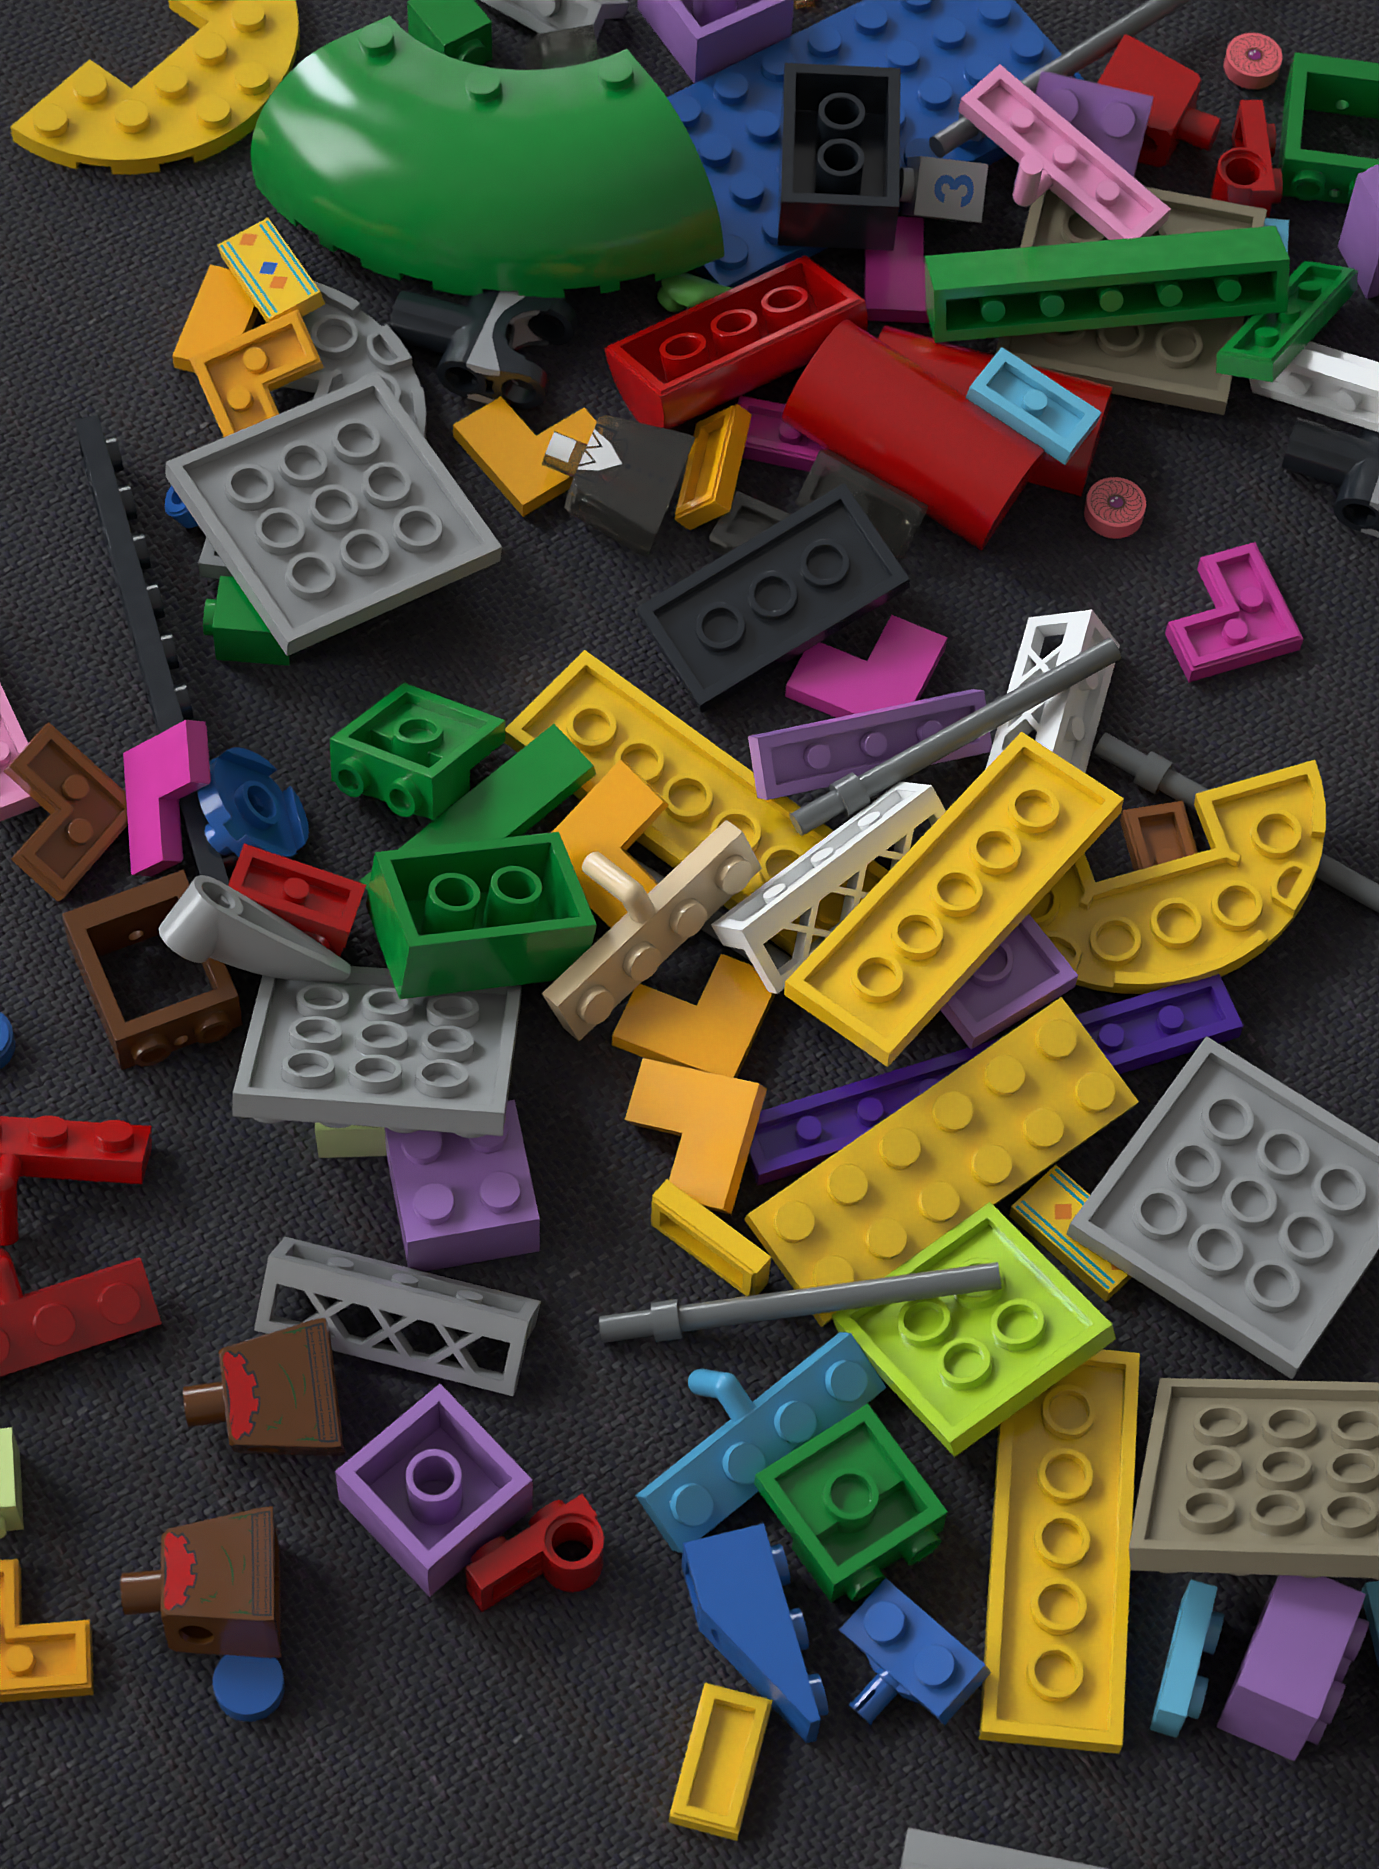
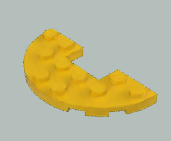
(185, 107)
(1201, 909)

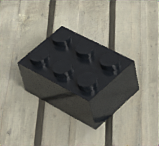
(839, 157)

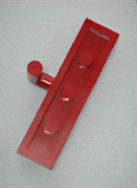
(66, 1151)
(71, 1313)

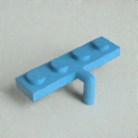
(723, 1467)

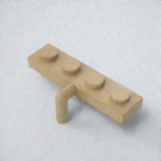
(651, 928)

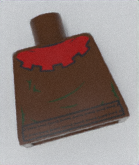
(275, 1394)
(215, 1586)

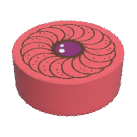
(1252, 61)
(1115, 507)

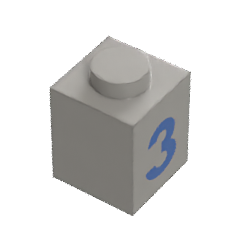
(943, 189)

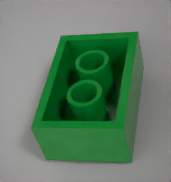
(478, 914)

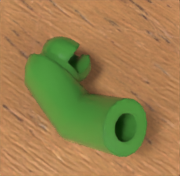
(687, 291)

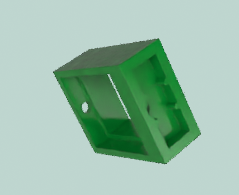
(1329, 87)

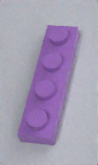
(827, 750)

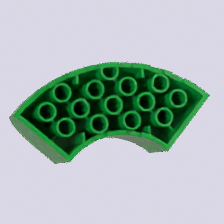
(485, 168)

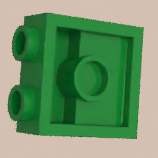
(413, 751)
(853, 1505)

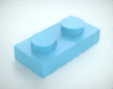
(1033, 405)
(1195, 1631)

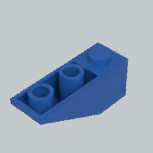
(744, 1613)

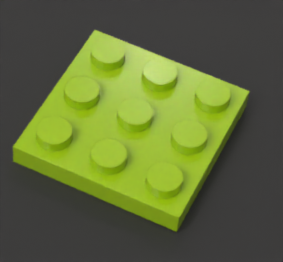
(979, 1354)

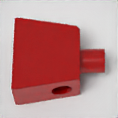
(1175, 95)

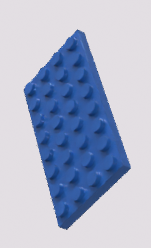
(941, 56)

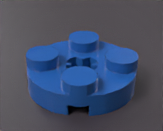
(250, 807)

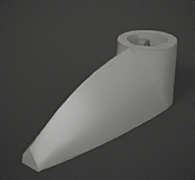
(241, 933)

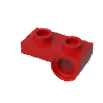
(1246, 171)
(508, 1565)

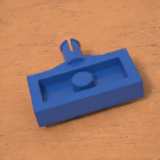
(910, 1657)

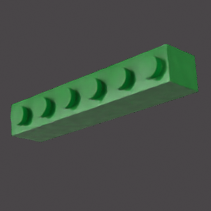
(1106, 283)

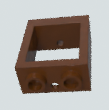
(129, 920)

